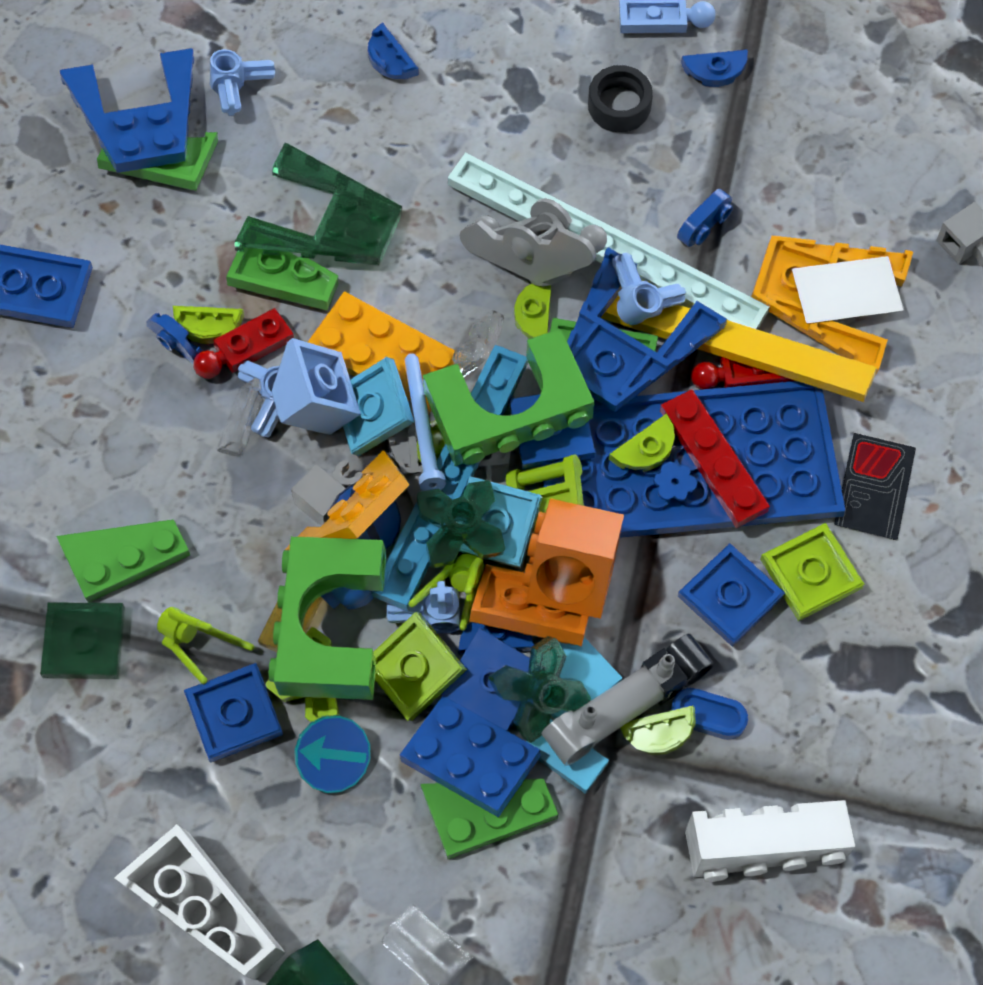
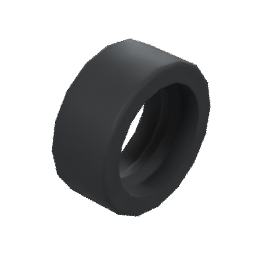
(624, 77)

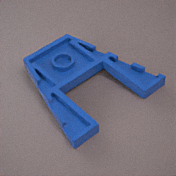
(142, 134)
(616, 363)

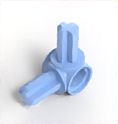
(229, 74)
(635, 291)
(267, 416)
(438, 608)

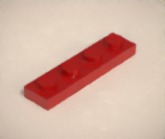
(715, 459)

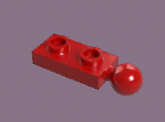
(244, 344)
(733, 373)

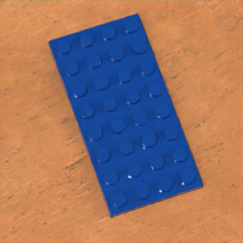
(773, 429)

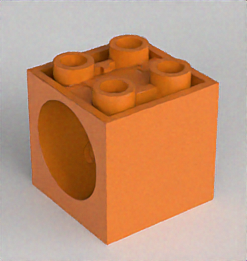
(575, 582)

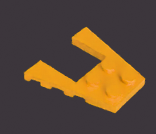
(778, 289)

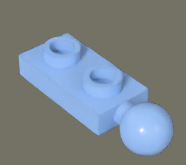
(663, 16)

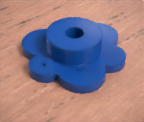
(672, 473)

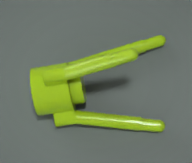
(463, 576)
(181, 627)

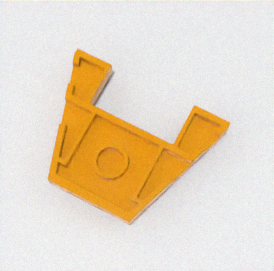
(372, 496)

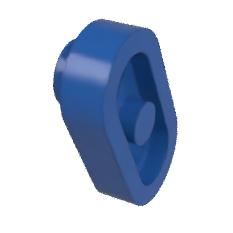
(699, 223)

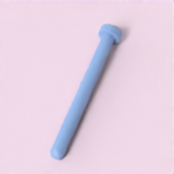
(431, 476)

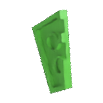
(283, 277)

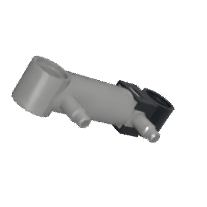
(655, 682)

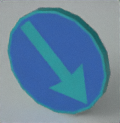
(332, 753)

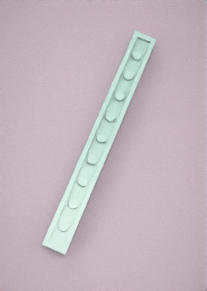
(659, 269)

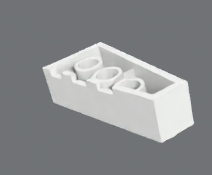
(768, 839)
(198, 898)

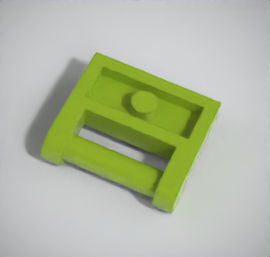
(568, 491)

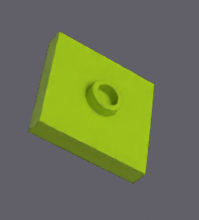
(812, 571)
(415, 666)

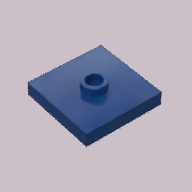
(556, 447)
(731, 594)
(473, 689)
(233, 712)

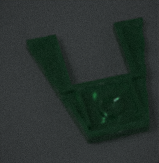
(353, 226)

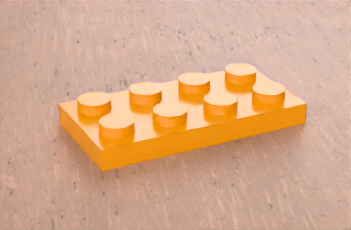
(371, 335)

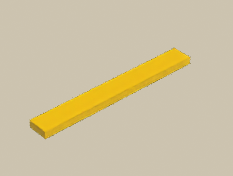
(768, 353)

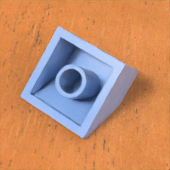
(314, 388)

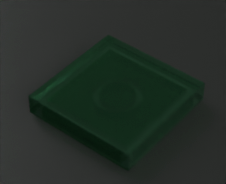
(82, 640)

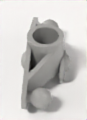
(536, 246)

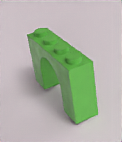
(474, 432)
(312, 570)

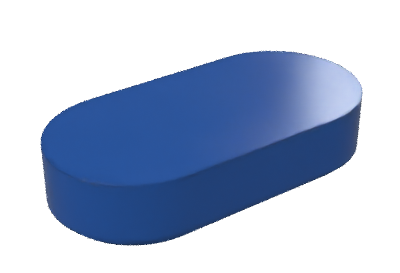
(713, 713)

